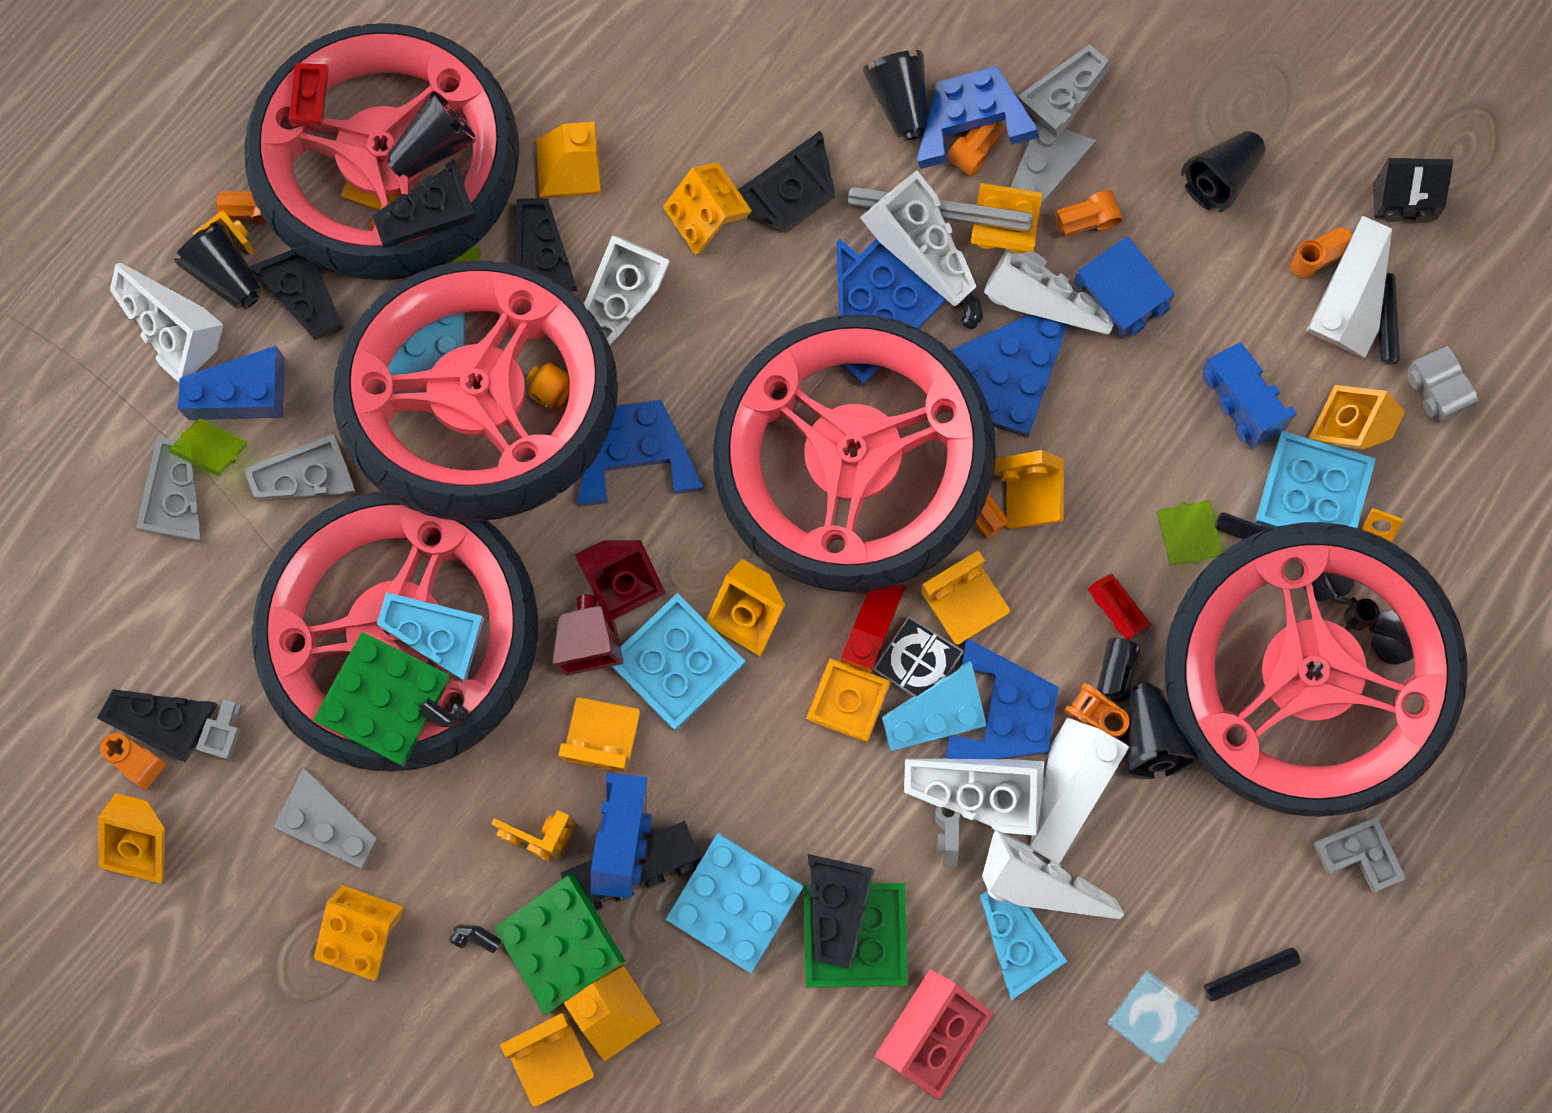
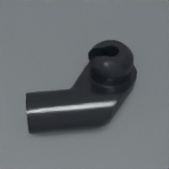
(972, 310)
(442, 717)
(476, 934)

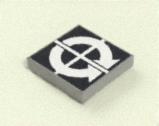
(917, 658)

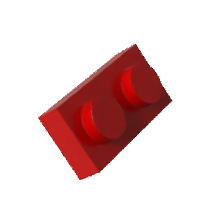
(308, 95)
(1119, 607)

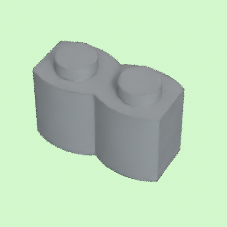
(1442, 384)

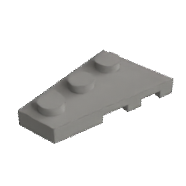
(1065, 89)
(1050, 160)
(170, 496)
(325, 823)

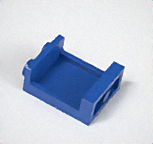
(1126, 287)

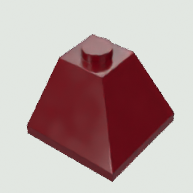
(620, 575)

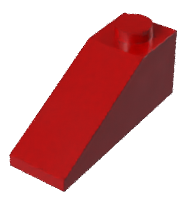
(872, 627)

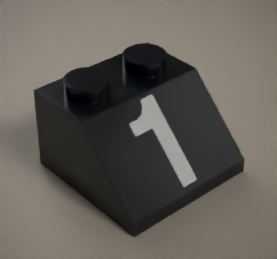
(1412, 189)

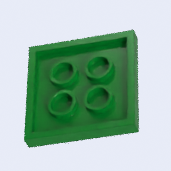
(380, 697)
(559, 944)
(881, 945)

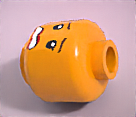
(548, 385)

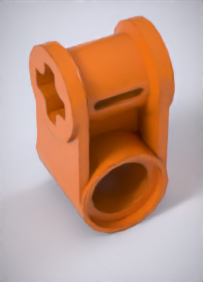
(1097, 711)
(135, 762)

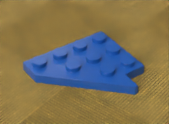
(882, 287)
(1014, 368)

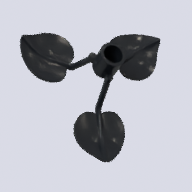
(1390, 636)

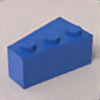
(236, 389)
(1246, 396)
(621, 837)

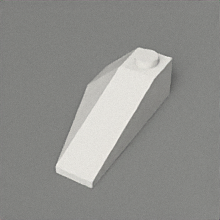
(915, 232)
(624, 285)
(1029, 287)
(1354, 298)
(175, 326)
(1074, 779)
(986, 790)
(1025, 880)

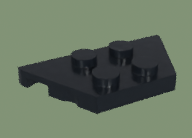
(791, 186)

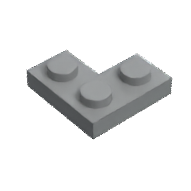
(1367, 846)

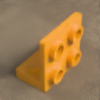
(1008, 199)
(704, 204)
(1033, 488)
(965, 599)
(600, 735)
(556, 831)
(356, 931)
(548, 1059)

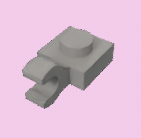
(220, 736)
(949, 841)

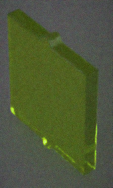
(208, 447)
(1189, 532)

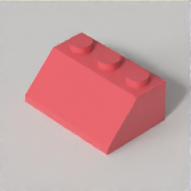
(934, 1034)

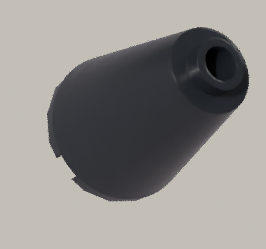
(901, 91)
(430, 137)
(1223, 170)
(220, 266)
(1154, 735)

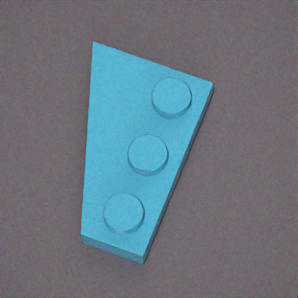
(433, 630)
(940, 711)
(1021, 944)

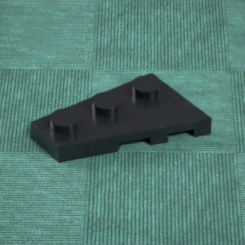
(427, 209)
(539, 242)
(301, 291)
(157, 720)
(839, 906)

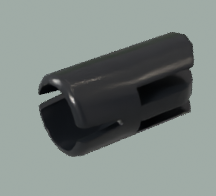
(1118, 669)

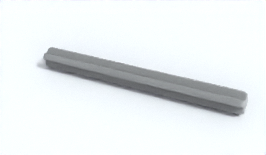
(955, 211)

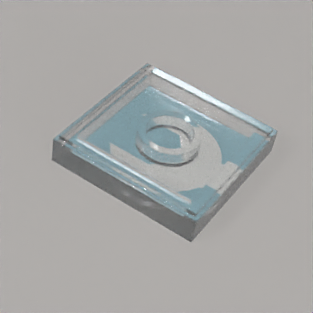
(1153, 1017)

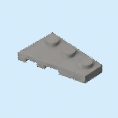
(303, 472)

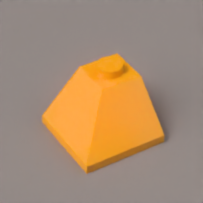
(569, 161)
(1357, 418)
(747, 607)
(131, 839)
(612, 1013)

